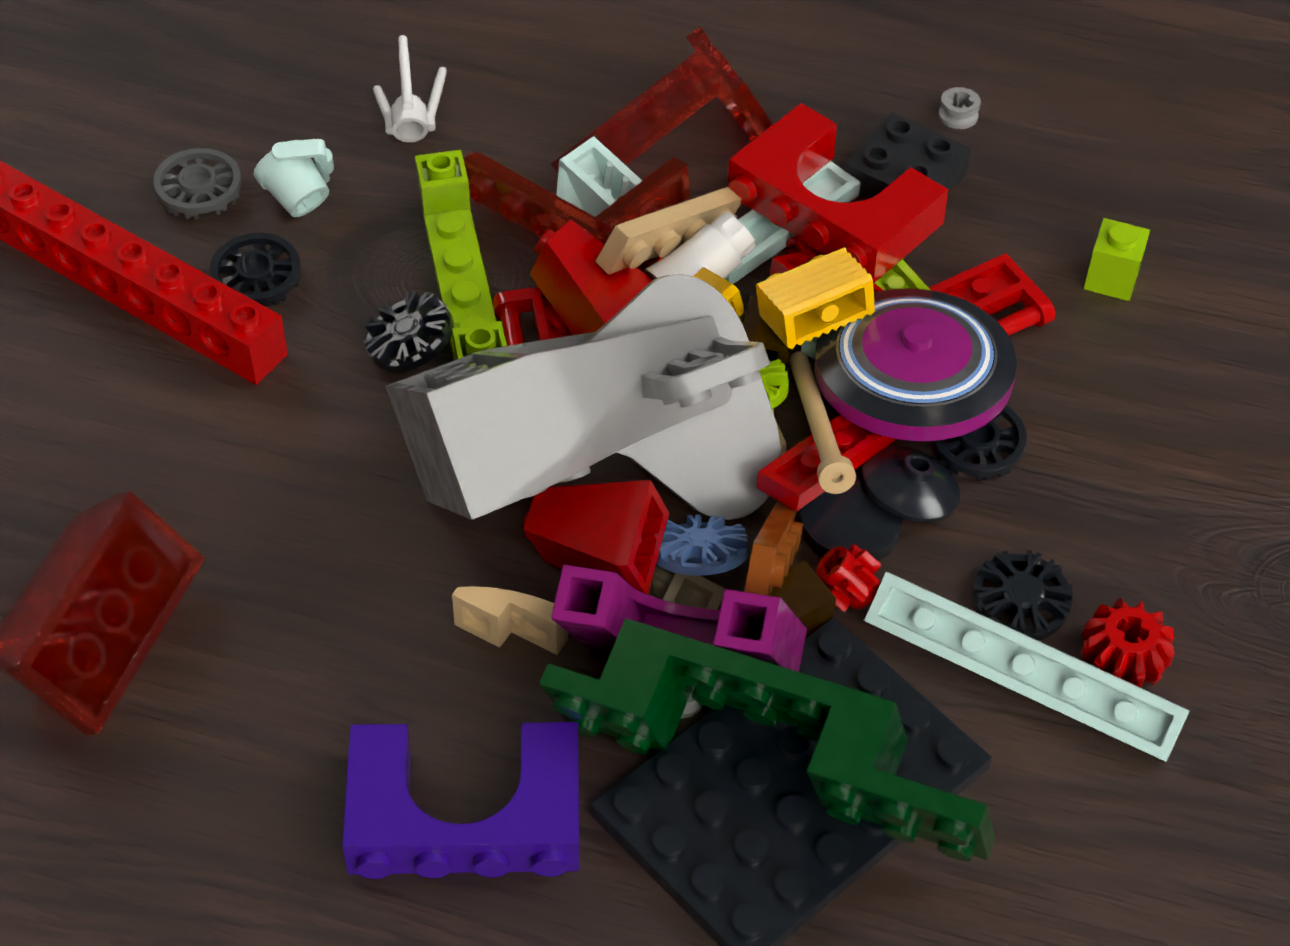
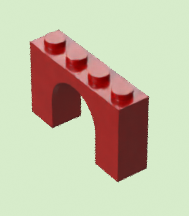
(875, 231)

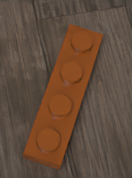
(773, 550)

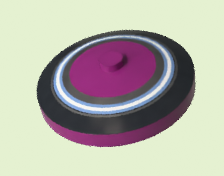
(917, 366)

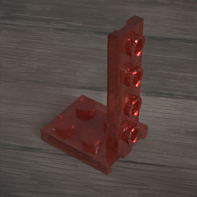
(676, 99)
(541, 210)

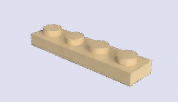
(663, 230)

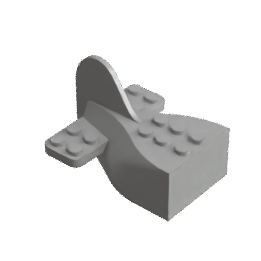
(655, 383)

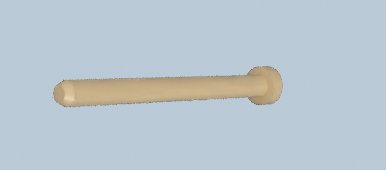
(835, 471)

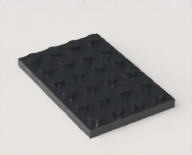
(737, 821)

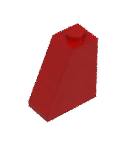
(576, 284)
(600, 528)

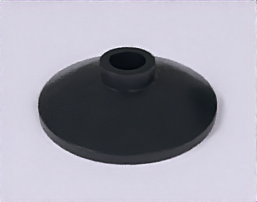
(911, 484)

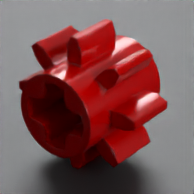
(850, 576)

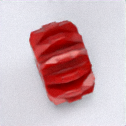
(1128, 642)

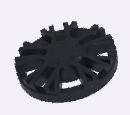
(257, 268)
(408, 332)
(986, 443)
(1022, 593)

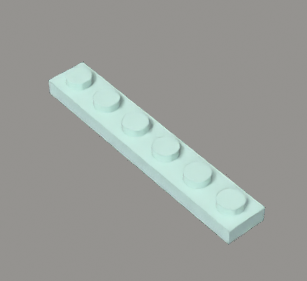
(1027, 666)

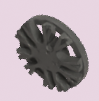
(197, 182)

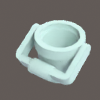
(294, 177)

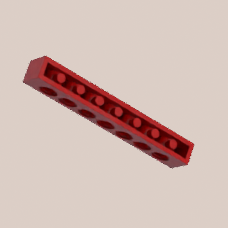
(140, 277)

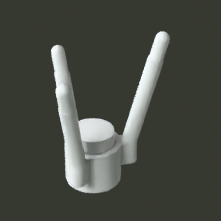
(408, 116)

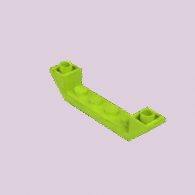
(457, 253)

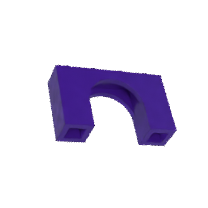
(394, 836)

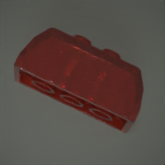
(96, 609)

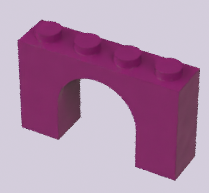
(596, 602)

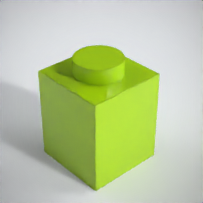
(1116, 259)

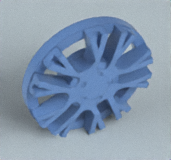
(697, 545)

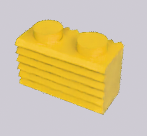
(816, 297)

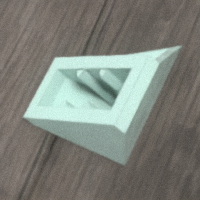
(593, 177)

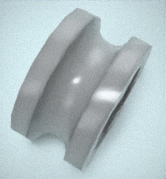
(959, 117)

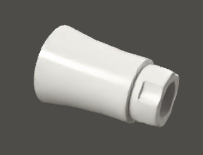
(714, 247)

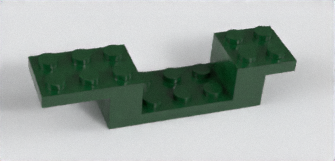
(855, 731)

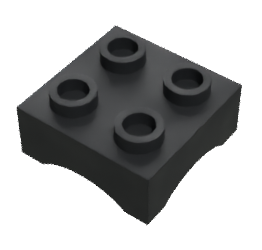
(902, 145)

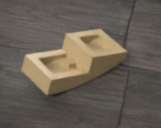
(498, 612)

